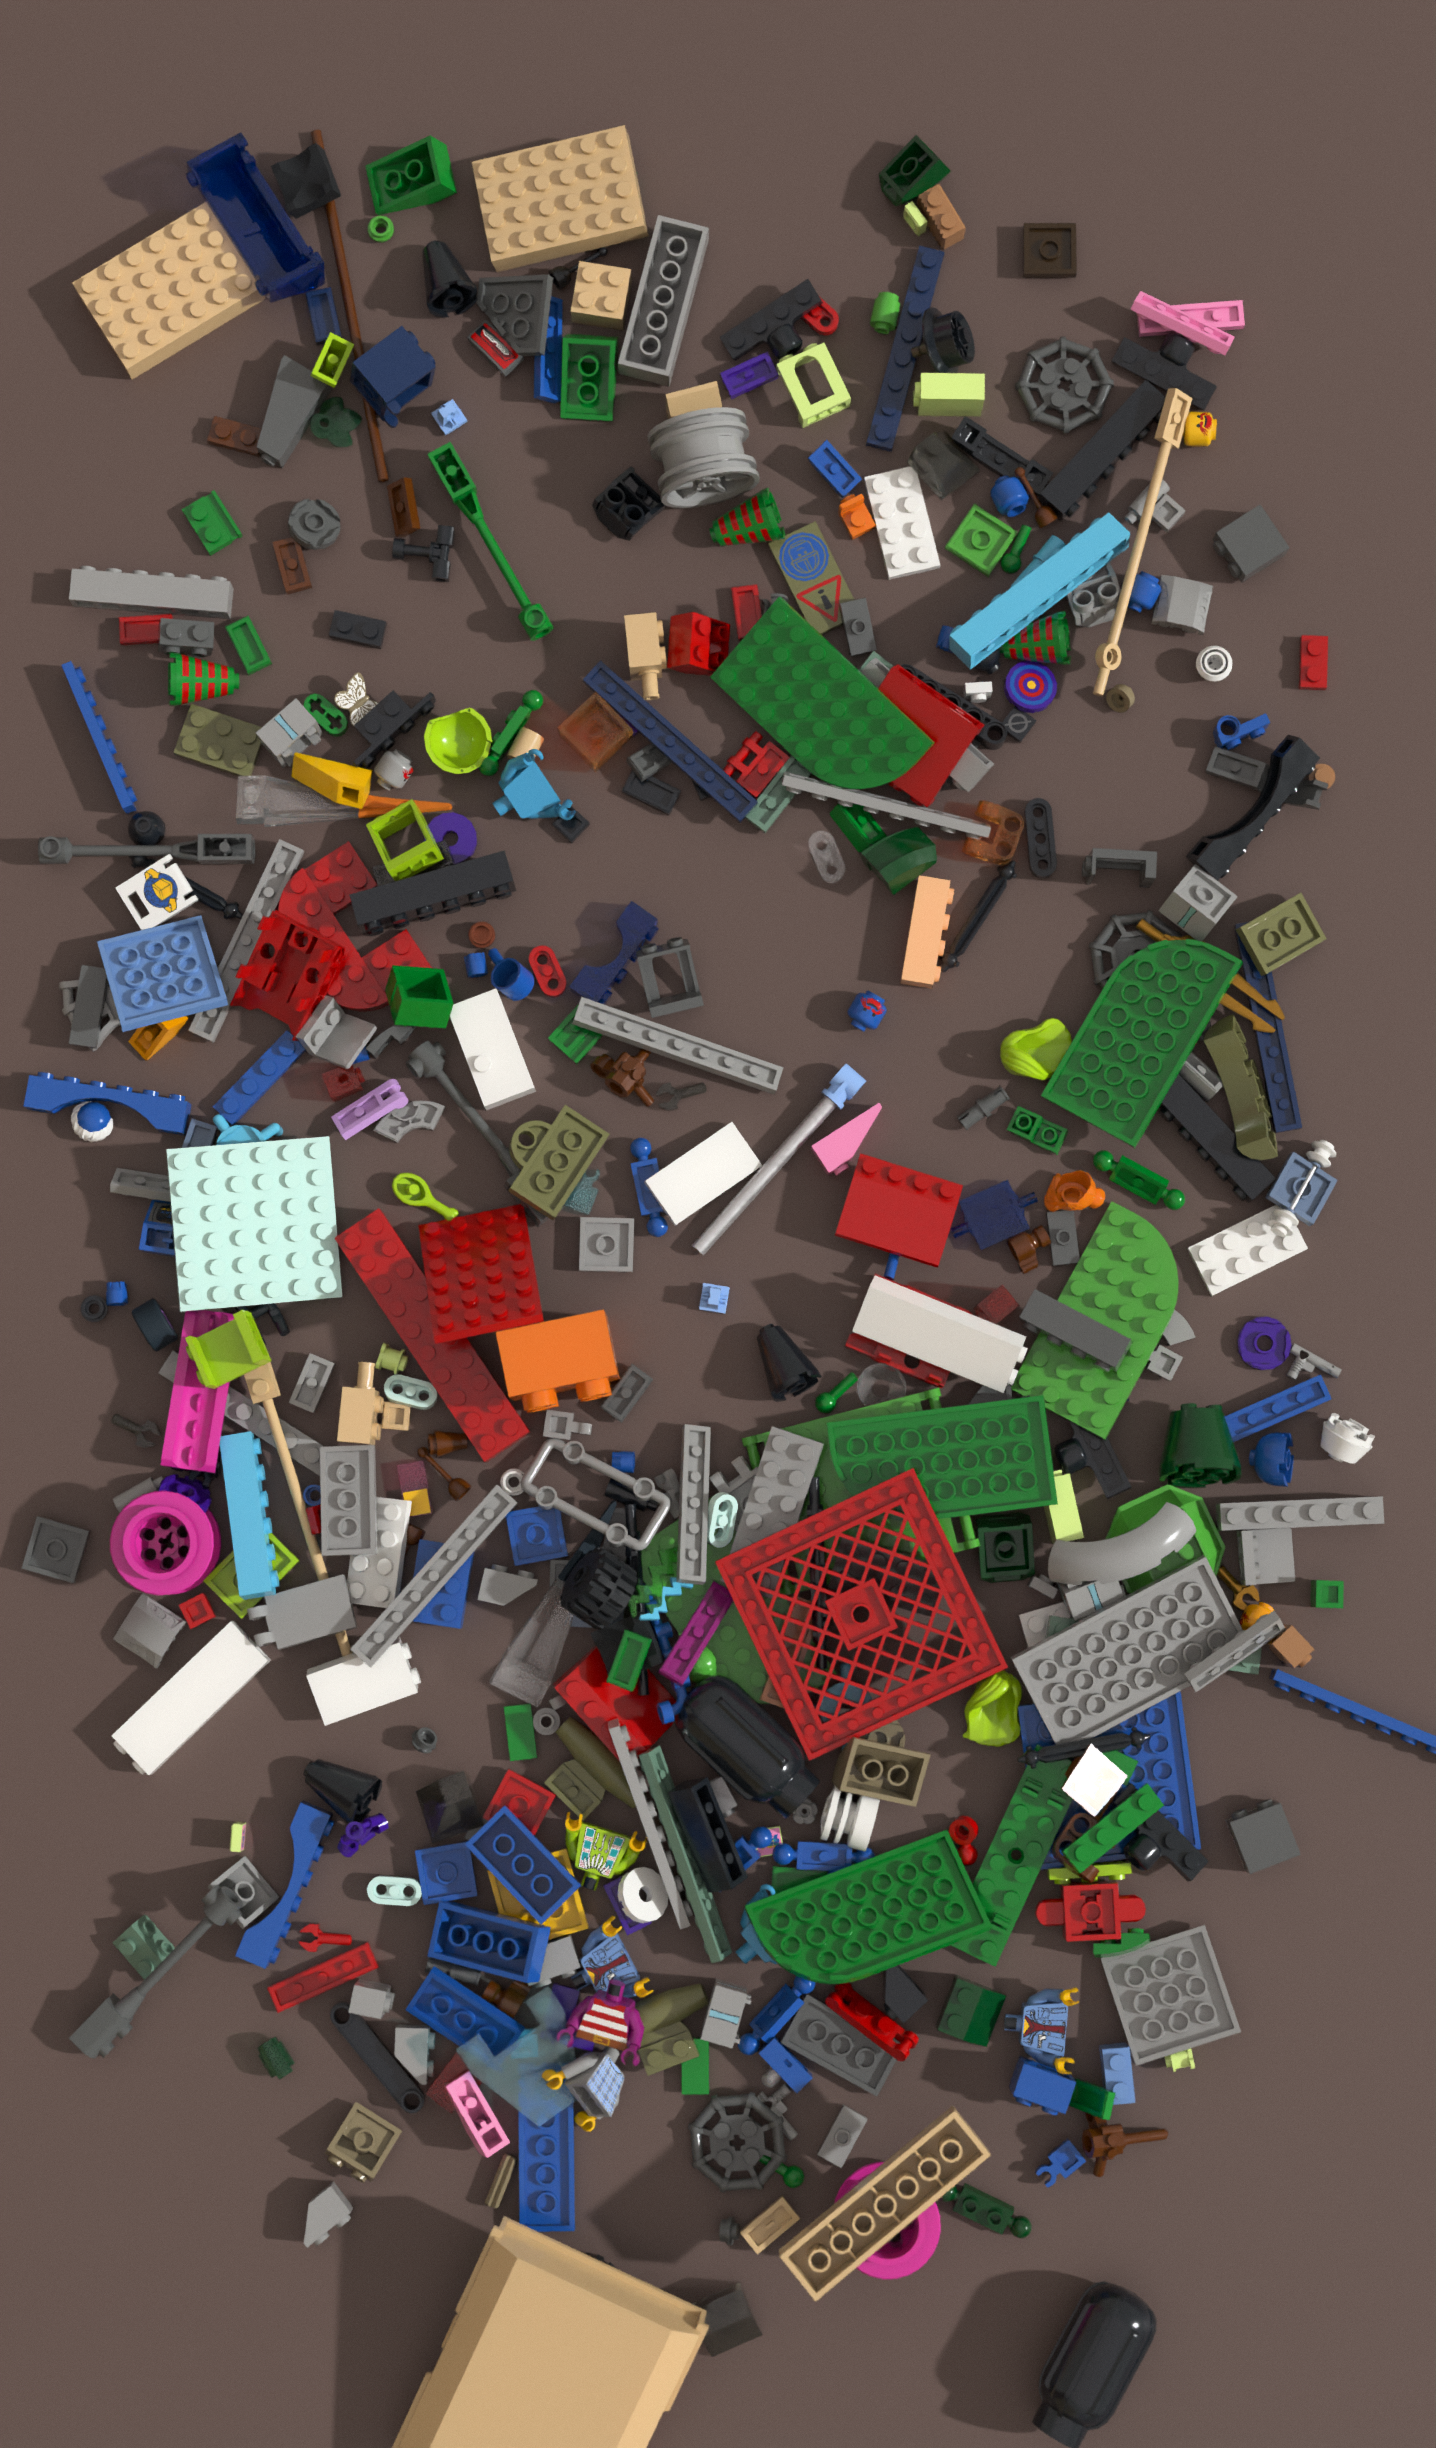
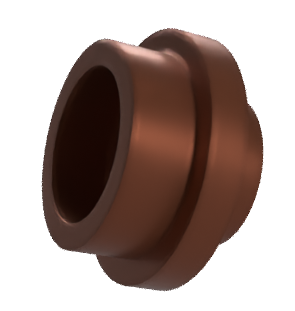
(481, 934)

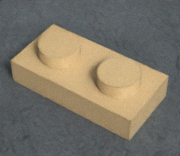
(769, 2224)

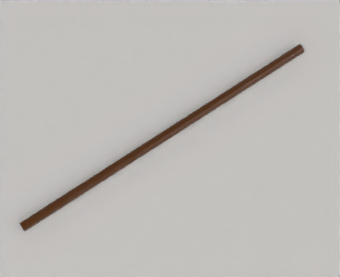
(352, 322)

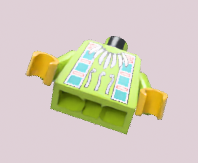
(600, 1850)

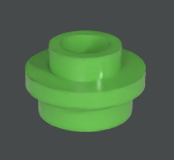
(380, 221)

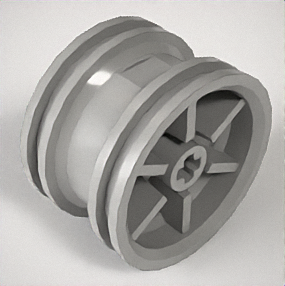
(703, 457)

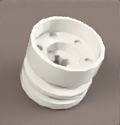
(849, 1818)

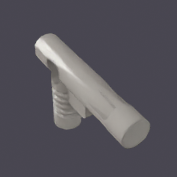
(1309, 1363)
(779, 2108)

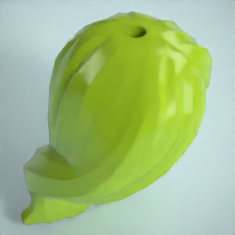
(1036, 1050)
(993, 1710)

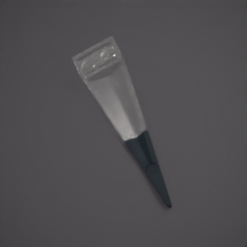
(536, 1649)

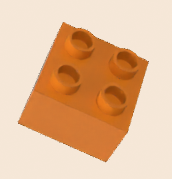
(558, 1358)

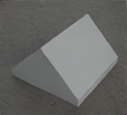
(250, 1887)

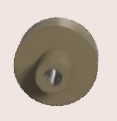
(1120, 698)

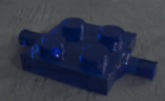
(993, 1215)

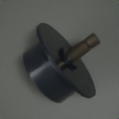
(946, 340)

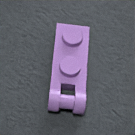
(369, 1108)

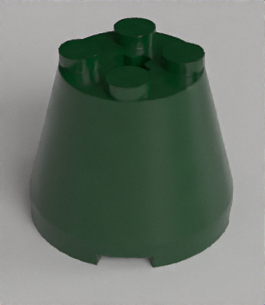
(1198, 1448)

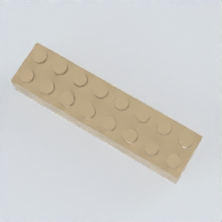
(884, 2203)

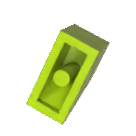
(332, 360)

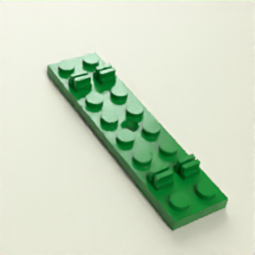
(1027, 1827)

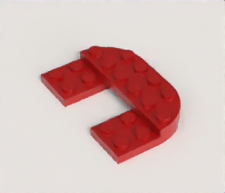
(314, 899)

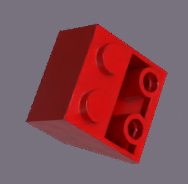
(697, 643)

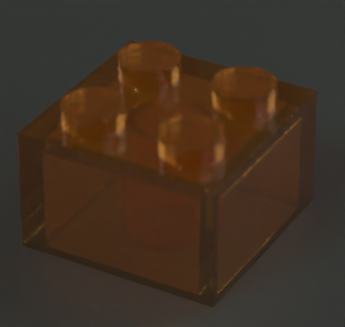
(595, 731)

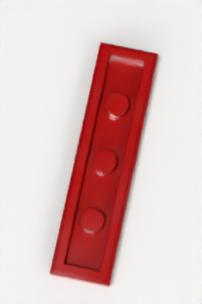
(322, 1977)

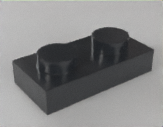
(357, 629)

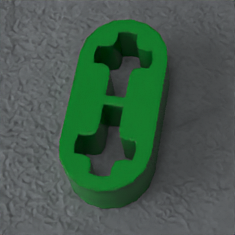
(330, 710)

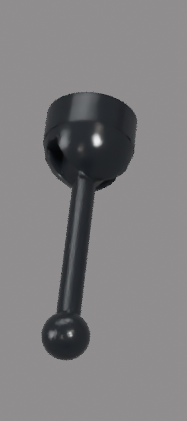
(562, 275)

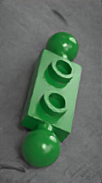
(501, 742)
(1138, 1180)

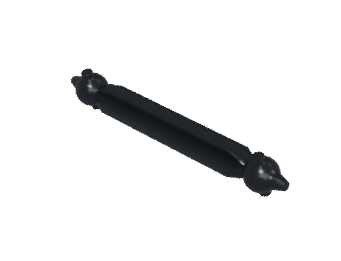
(203, 894)
(978, 916)
(1076, 1749)

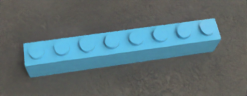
(1039, 590)

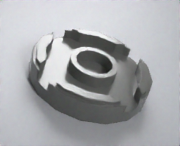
(314, 524)

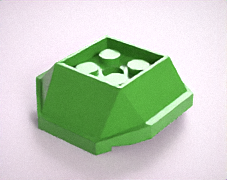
(1204, 1542)

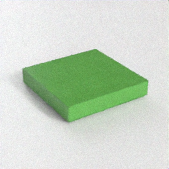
(981, 540)

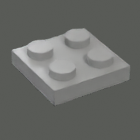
(606, 1244)

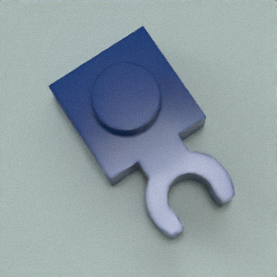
(1064, 2160)

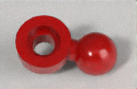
(964, 1838)

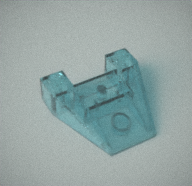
(519, 2068)

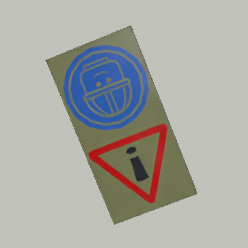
(812, 576)

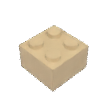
(601, 295)

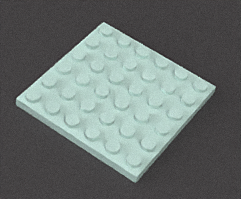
(254, 1223)

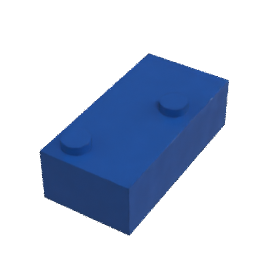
(523, 1864)
(489, 1941)

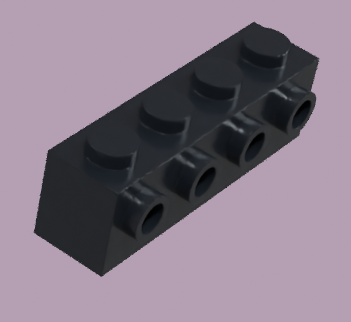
(707, 1835)

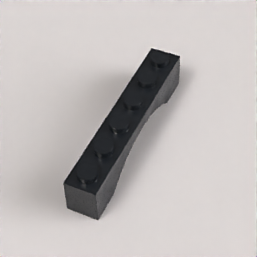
(1288, 767)

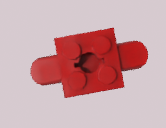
(1090, 1910)

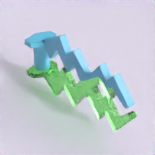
(657, 1589)

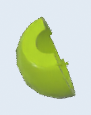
(458, 741)

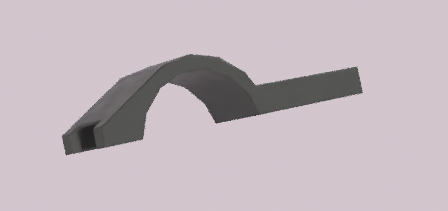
(1254, 775)

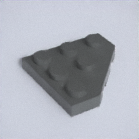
(518, 309)

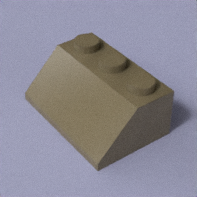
(881, 1771)

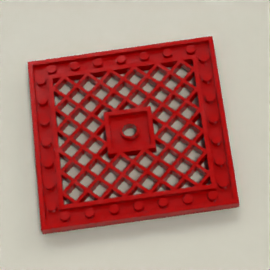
(964, 1671)

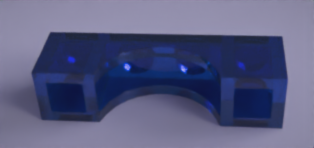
(596, 982)

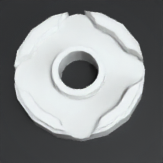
(654, 1888)

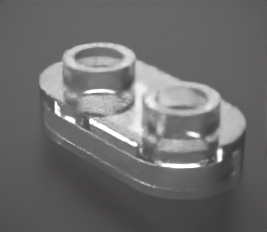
(828, 857)

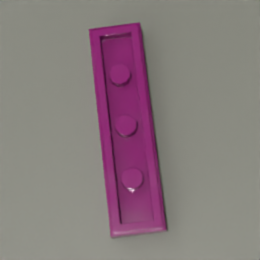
(697, 1634)

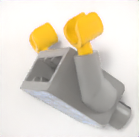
(593, 2082)

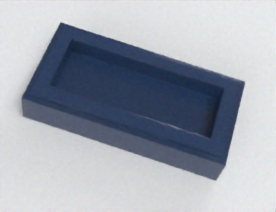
(322, 314)

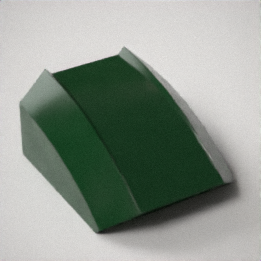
(912, 172)
(900, 857)
(1005, 1547)

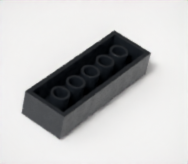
(433, 893)

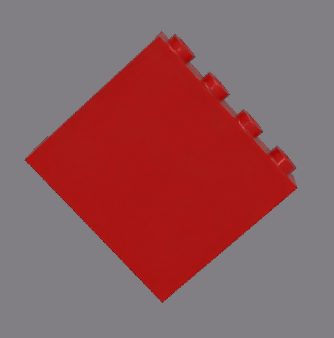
(939, 719)

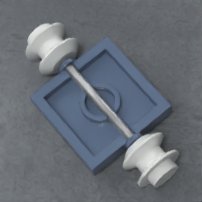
(1301, 1188)

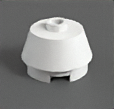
(1345, 1439)

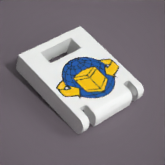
(160, 891)

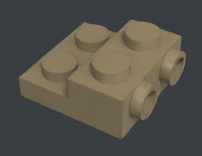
(362, 2143)

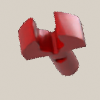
(323, 1938)

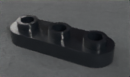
(1044, 827)

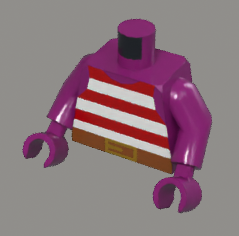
(607, 2020)

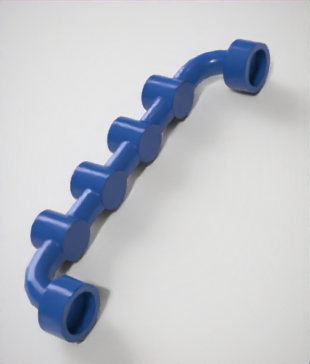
(662, 1633)

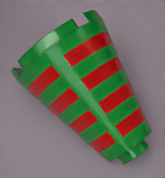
(749, 522)
(1041, 641)
(198, 679)

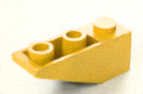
(333, 779)

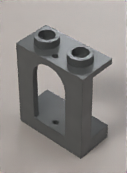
(1123, 860)
(675, 1003)

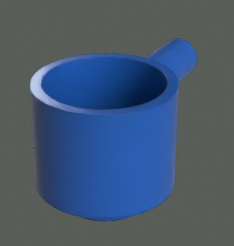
(510, 976)

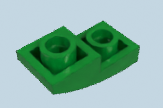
(1037, 1130)
(1130, 1941)

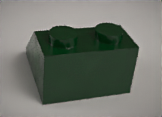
(970, 2011)

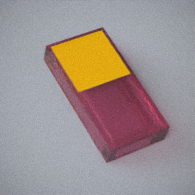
(415, 1487)

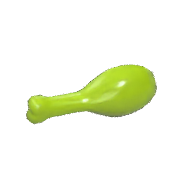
(415, 1192)

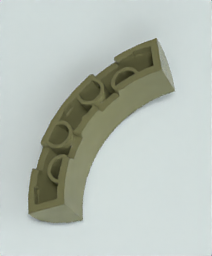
(1243, 1089)

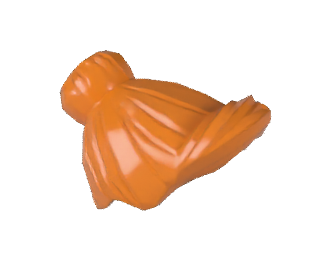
(1073, 1192)

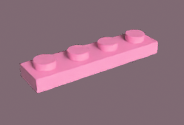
(1222, 315)
(1183, 323)

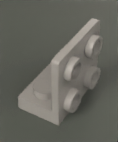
(334, 1034)
(1265, 1556)

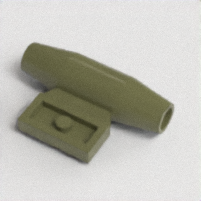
(591, 1772)
(665, 2036)

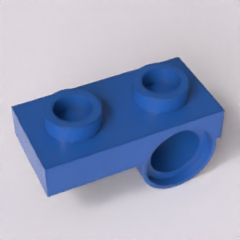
(1252, 728)

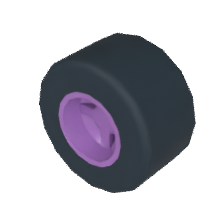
(154, 1325)

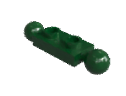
(987, 2210)

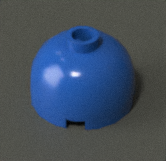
(1273, 1459)

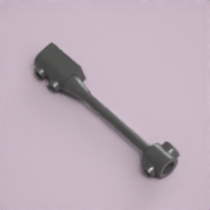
(205, 850)
(429, 1062)
(114, 2015)

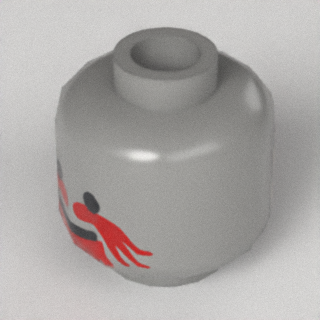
(393, 769)

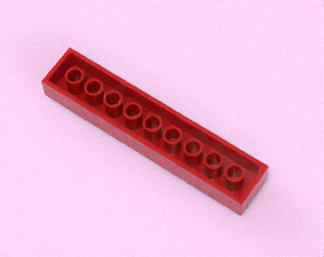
(451, 1365)

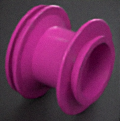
(130, 1545)
(915, 2243)

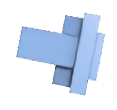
(449, 417)
(714, 1298)

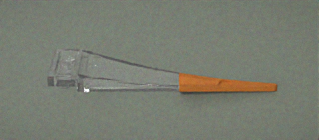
(285, 802)

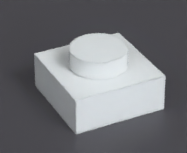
(977, 691)

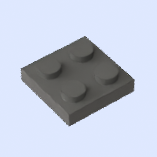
(56, 1549)

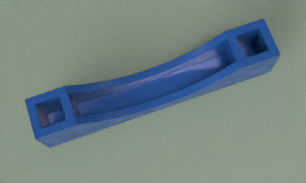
(54, 1095)
(307, 1832)

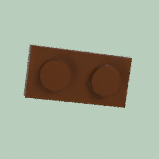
(234, 436)
(403, 507)
(292, 565)

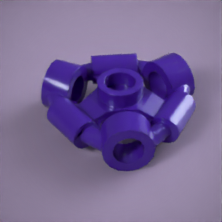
(361, 1833)

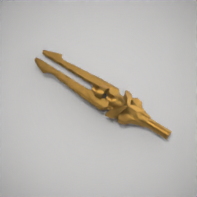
(1238, 981)

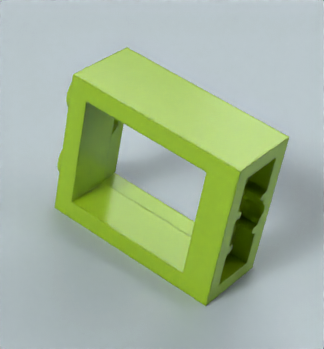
(413, 860)

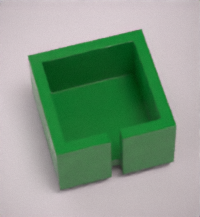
(419, 996)

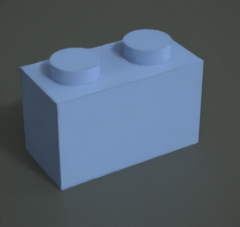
(1117, 2071)

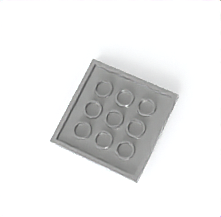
(1171, 1995)

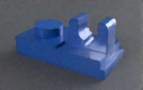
(834, 469)

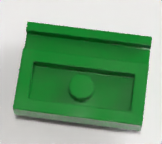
(212, 522)
(572, 1039)

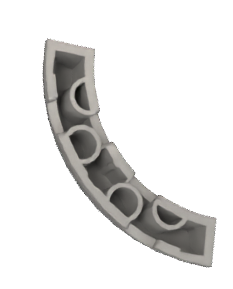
(1122, 1555)

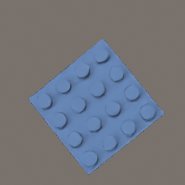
(162, 973)

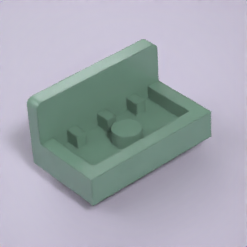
(144, 1946)

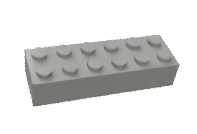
(663, 300)

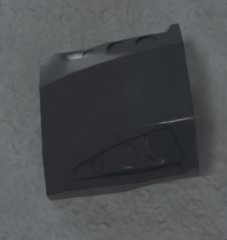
(627, 505)

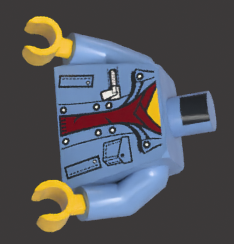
(607, 1960)
(1044, 2026)

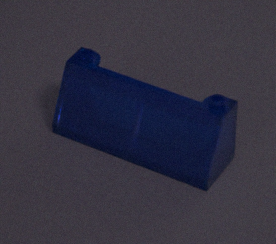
(255, 220)

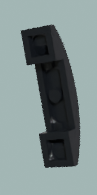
(997, 456)

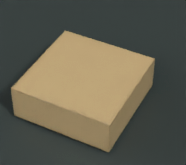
(395, 1416)

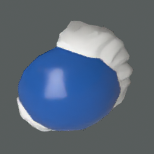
(91, 1121)

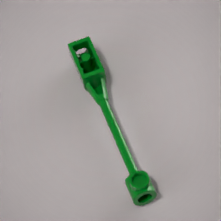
(464, 496)

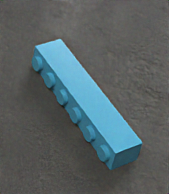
(247, 1515)

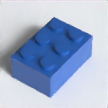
(450, 1602)

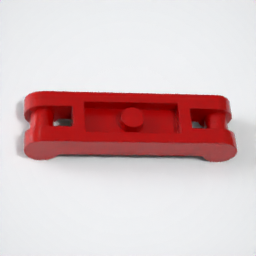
(871, 2022)

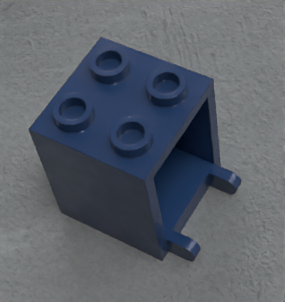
(393, 374)

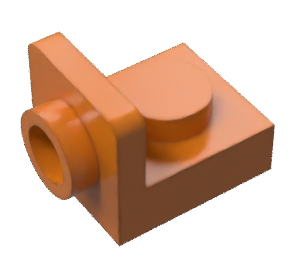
(855, 516)

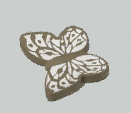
(355, 699)

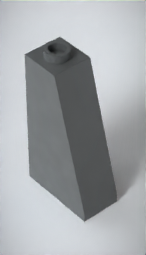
(290, 410)

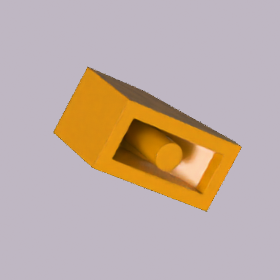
(152, 1038)

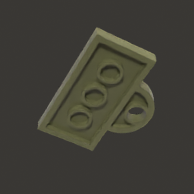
(554, 1160)

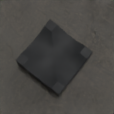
(306, 181)
(609, 1639)

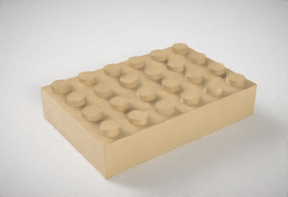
(560, 198)
(168, 290)

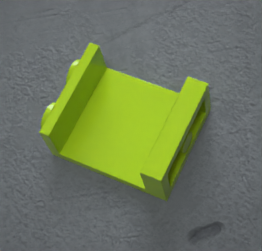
(228, 1351)

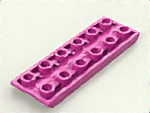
(194, 1409)

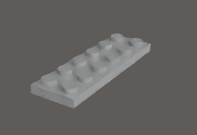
(777, 1492)

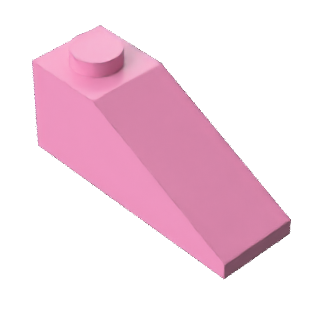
(841, 1145)
(476, 2115)

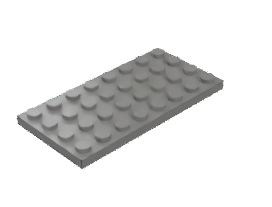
(1127, 1653)

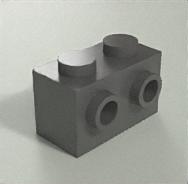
(186, 637)

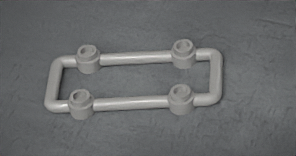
(616, 1533)

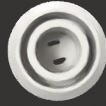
(1218, 659)

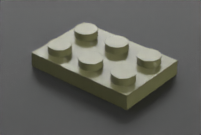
(219, 741)
(1281, 934)

